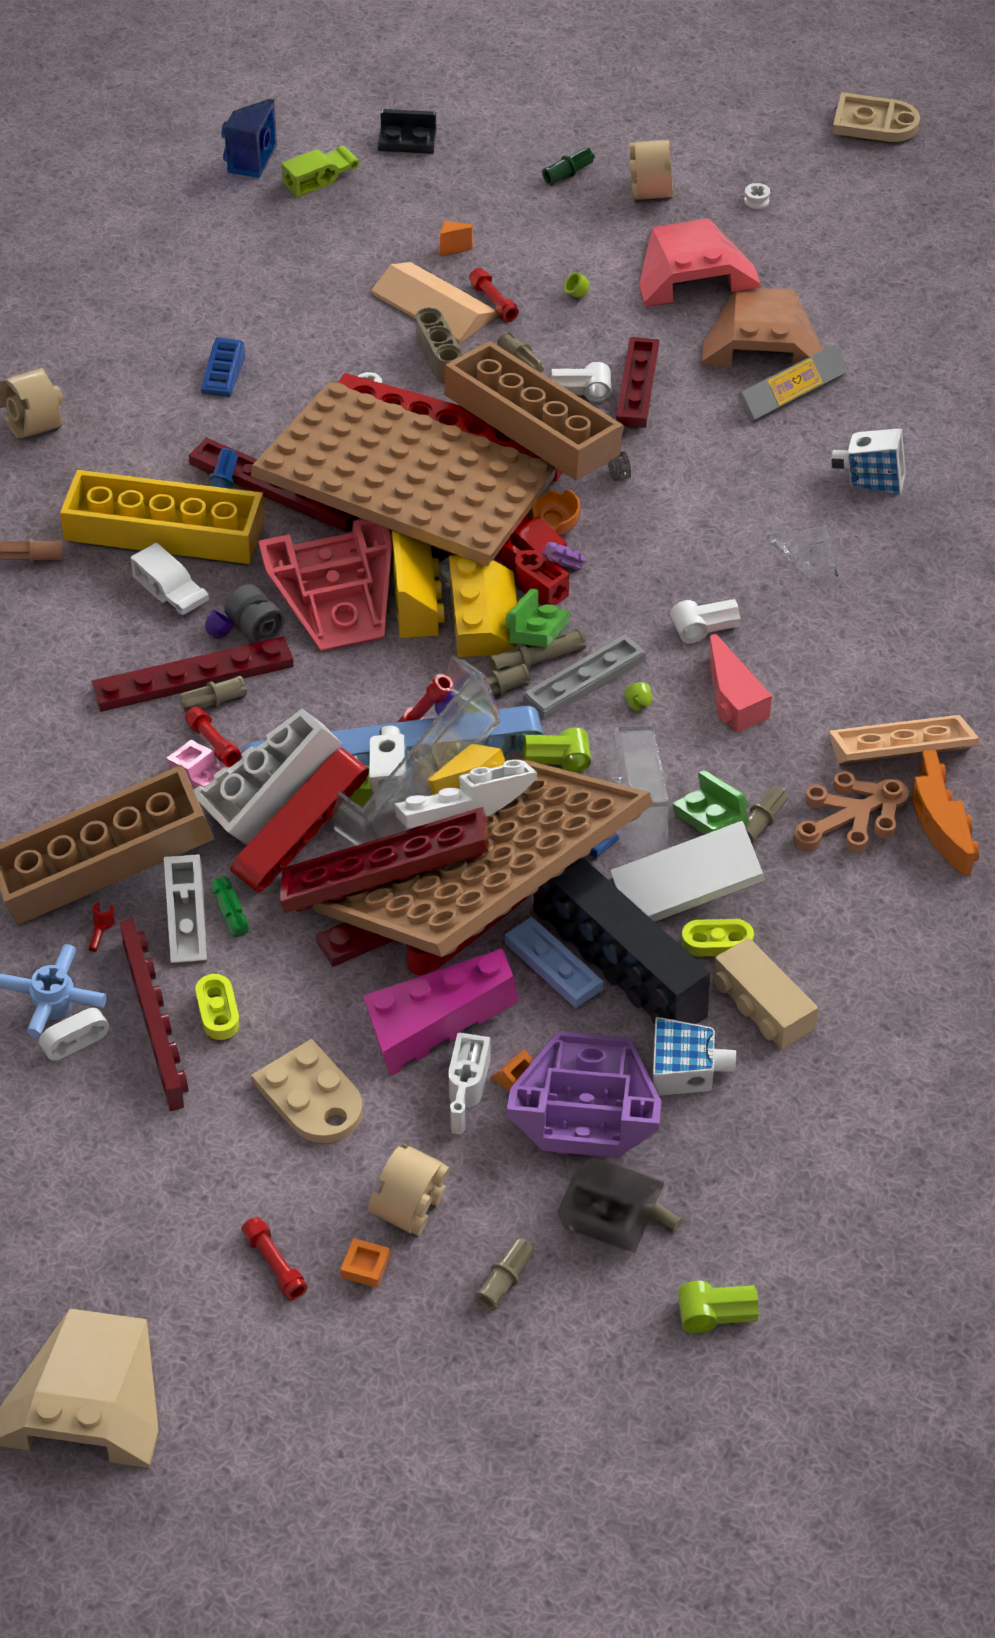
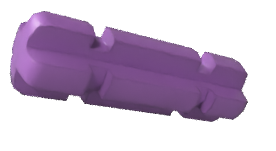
(563, 556)

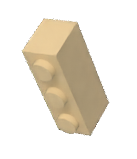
(765, 993)

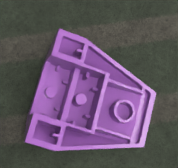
(586, 1097)

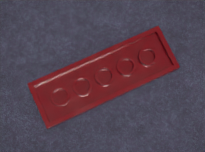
(384, 860)

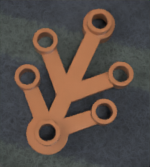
(888, 794)

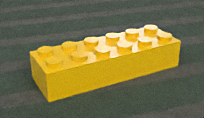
(176, 515)

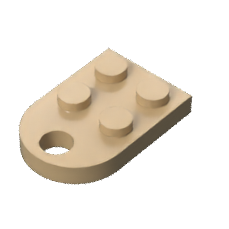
(875, 118)
(309, 1090)

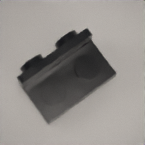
(407, 131)

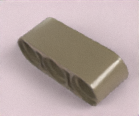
(436, 341)

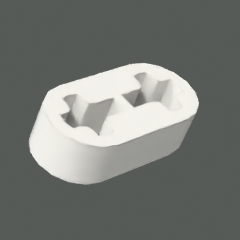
(73, 1033)

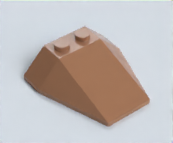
(761, 322)

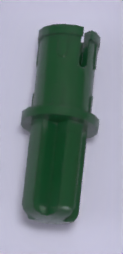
(568, 165)

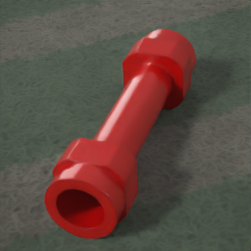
(505, 308)
(435, 691)
(224, 750)
(289, 1280)

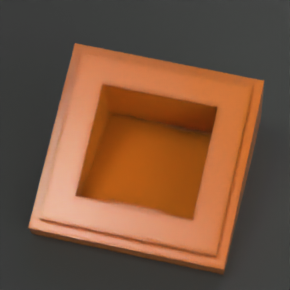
(455, 237)
(512, 1069)

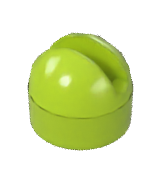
(576, 285)
(638, 695)

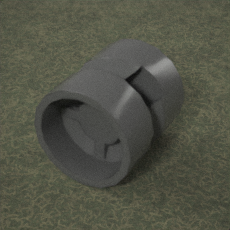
(254, 613)

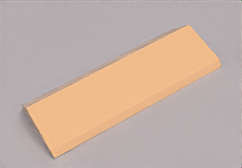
(413, 289)
(902, 739)

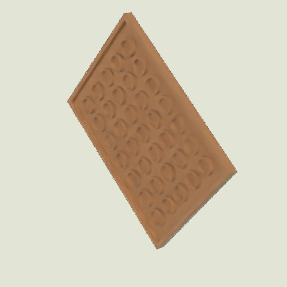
(405, 472)
(527, 844)

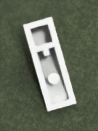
(185, 908)

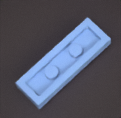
(553, 962)

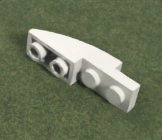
(479, 788)

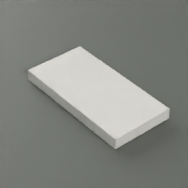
(691, 872)

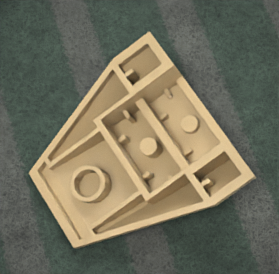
(88, 1388)

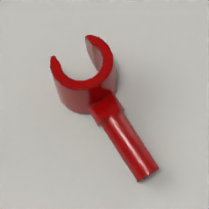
(102, 922)

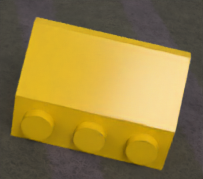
(415, 587)
(480, 606)

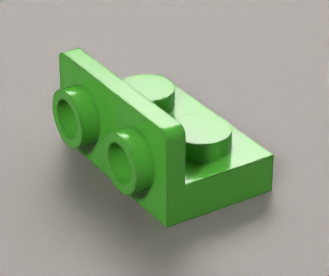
(535, 624)
(712, 806)

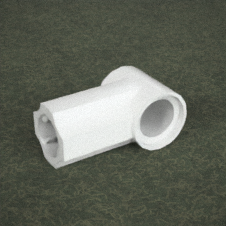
(592, 381)
(696, 621)

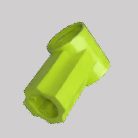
(568, 749)
(707, 1306)

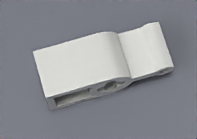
(167, 579)
(467, 1076)

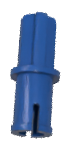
(224, 469)

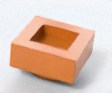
(365, 1263)

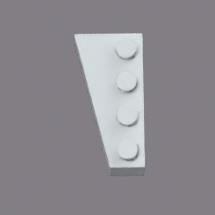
(267, 776)

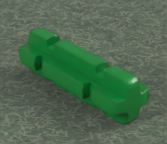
(229, 906)

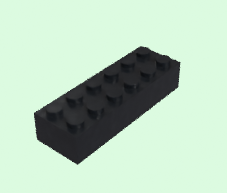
(624, 944)

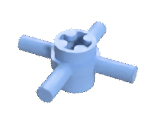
(52, 991)

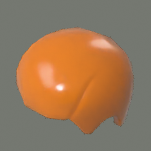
(558, 510)

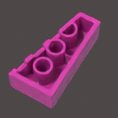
(438, 1006)

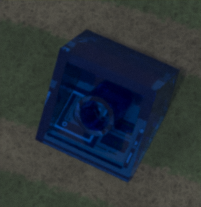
(250, 138)

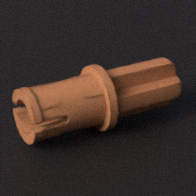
(31, 550)

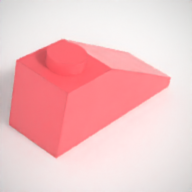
(738, 693)

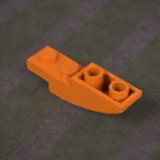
(941, 817)

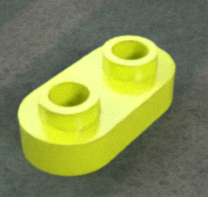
(715, 935)
(219, 1008)

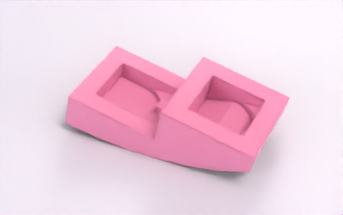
(197, 762)

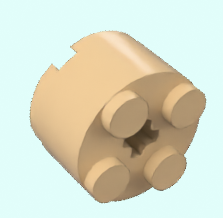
(651, 169)
(31, 403)
(408, 1188)

